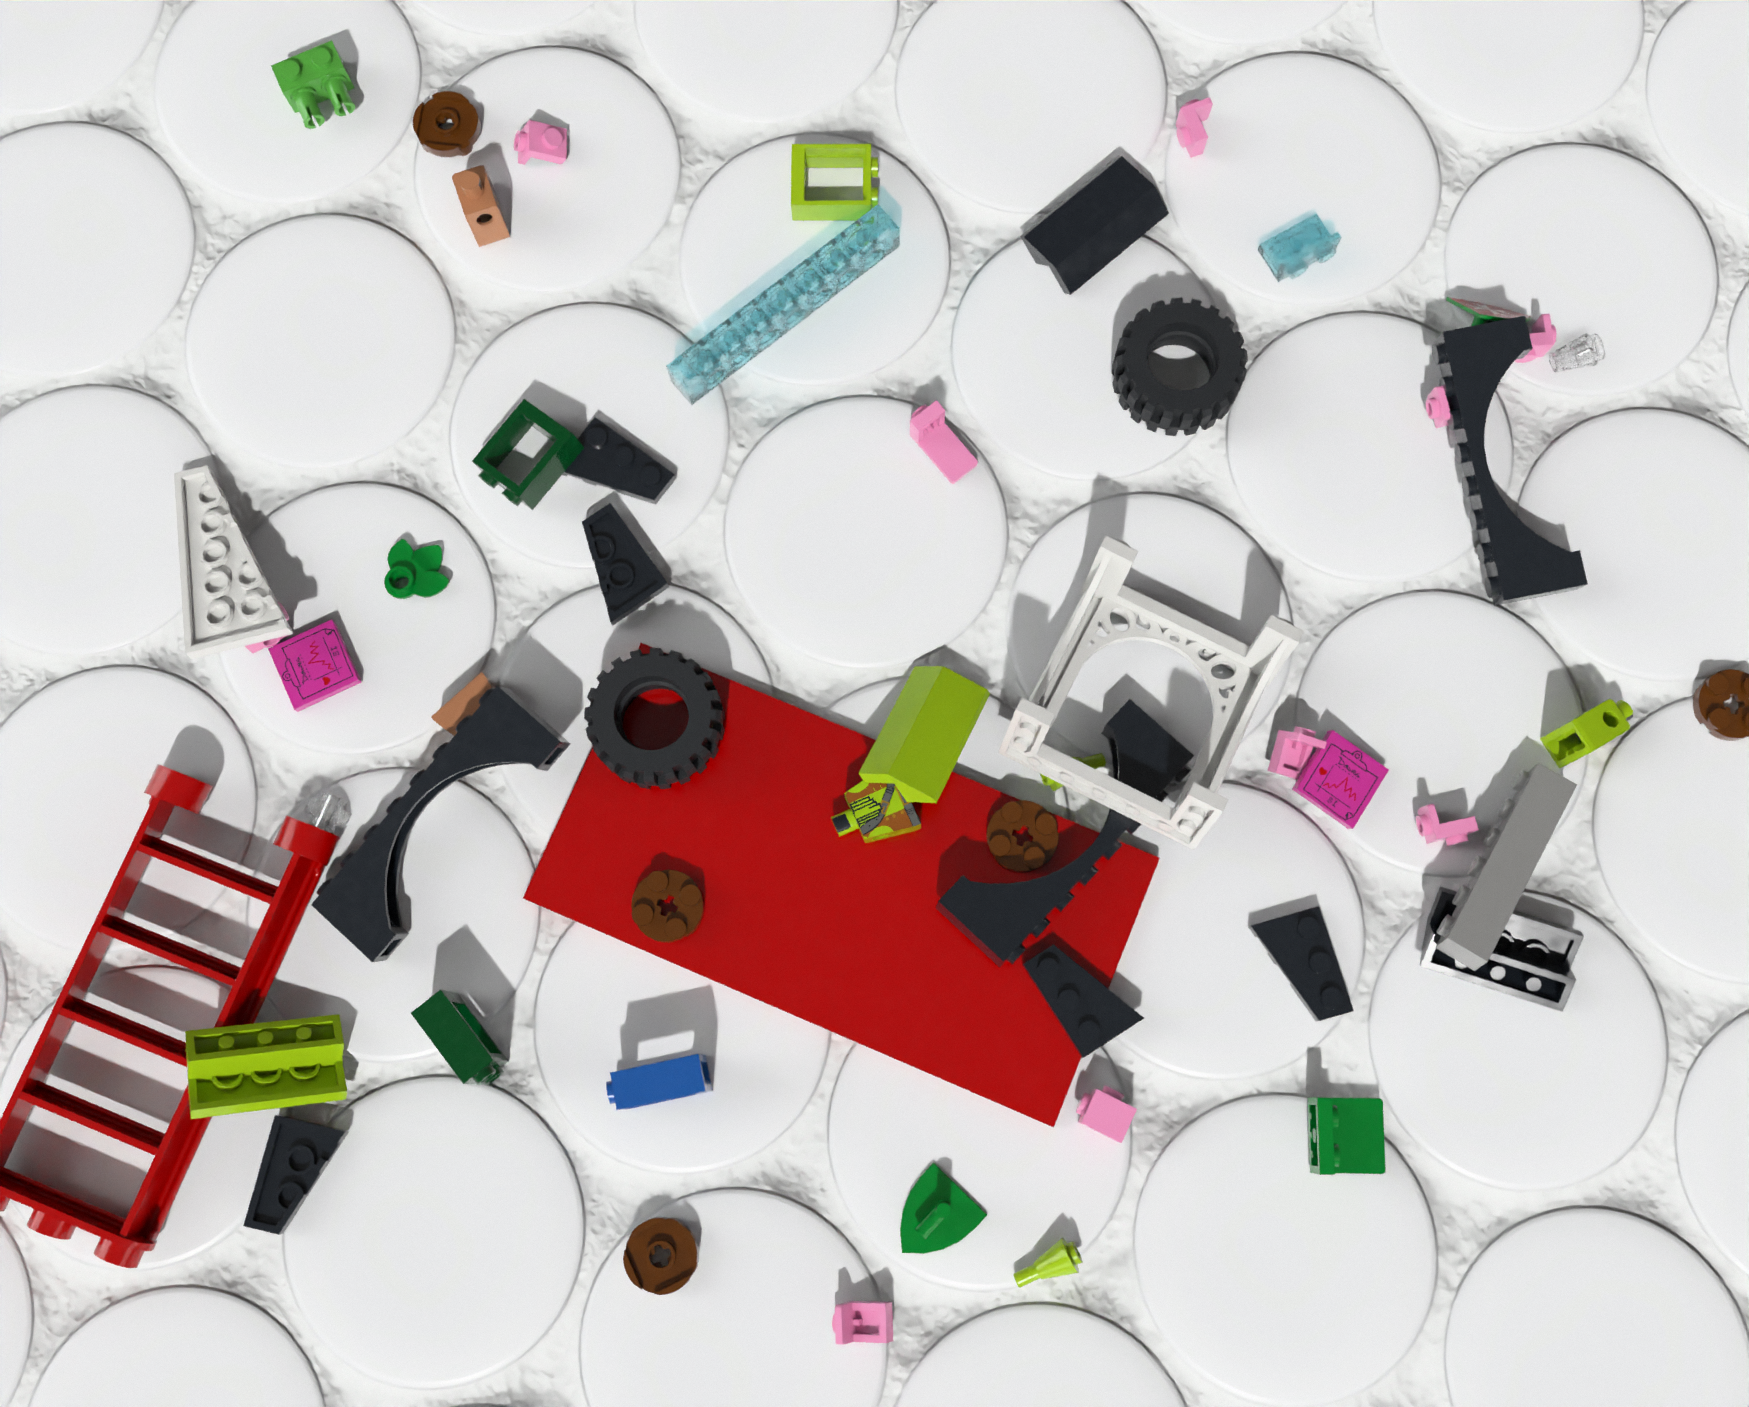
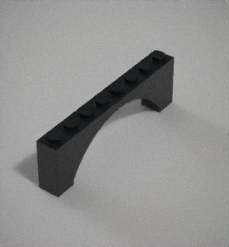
(1515, 557)
(364, 893)
(1006, 914)

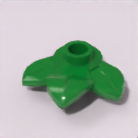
(418, 567)

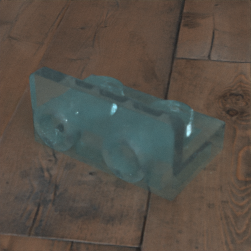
(1299, 247)

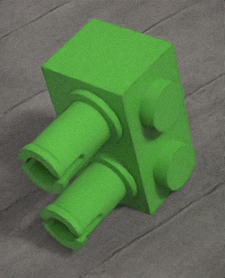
(315, 78)

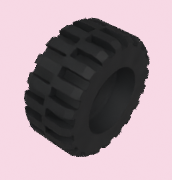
(1189, 327)
(627, 682)

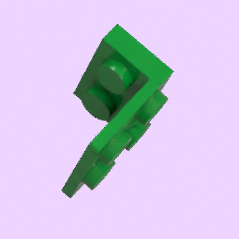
(1346, 1135)

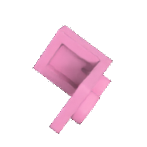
(940, 443)

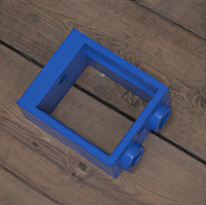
(659, 1082)

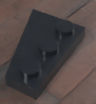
(619, 465)
(622, 565)
(1307, 959)
(1079, 1001)
(289, 1170)

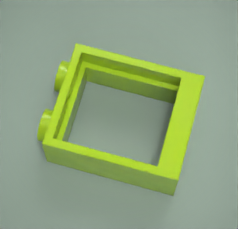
(831, 156)

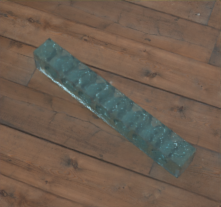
(784, 304)

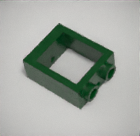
(547, 470)
(460, 1038)

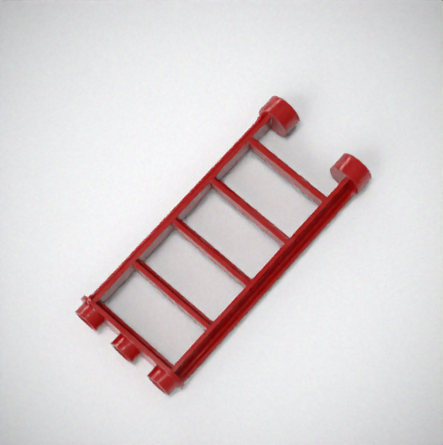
(58, 1213)

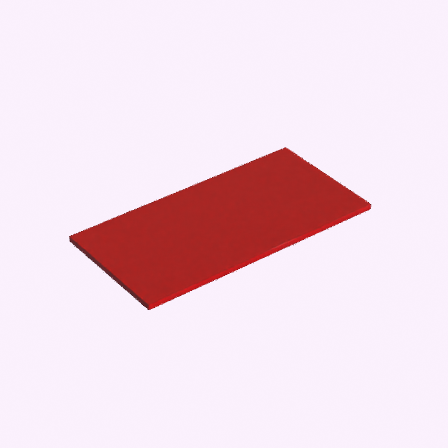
(833, 921)

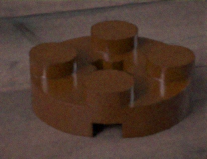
(453, 141)
(1710, 709)
(1039, 825)
(675, 925)
(641, 1246)

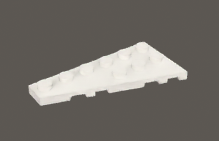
(221, 581)

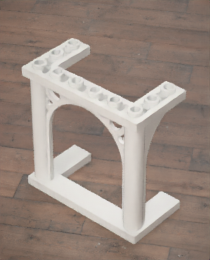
(1252, 667)

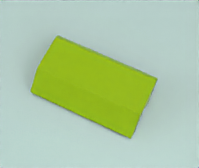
(925, 733)
(265, 1066)

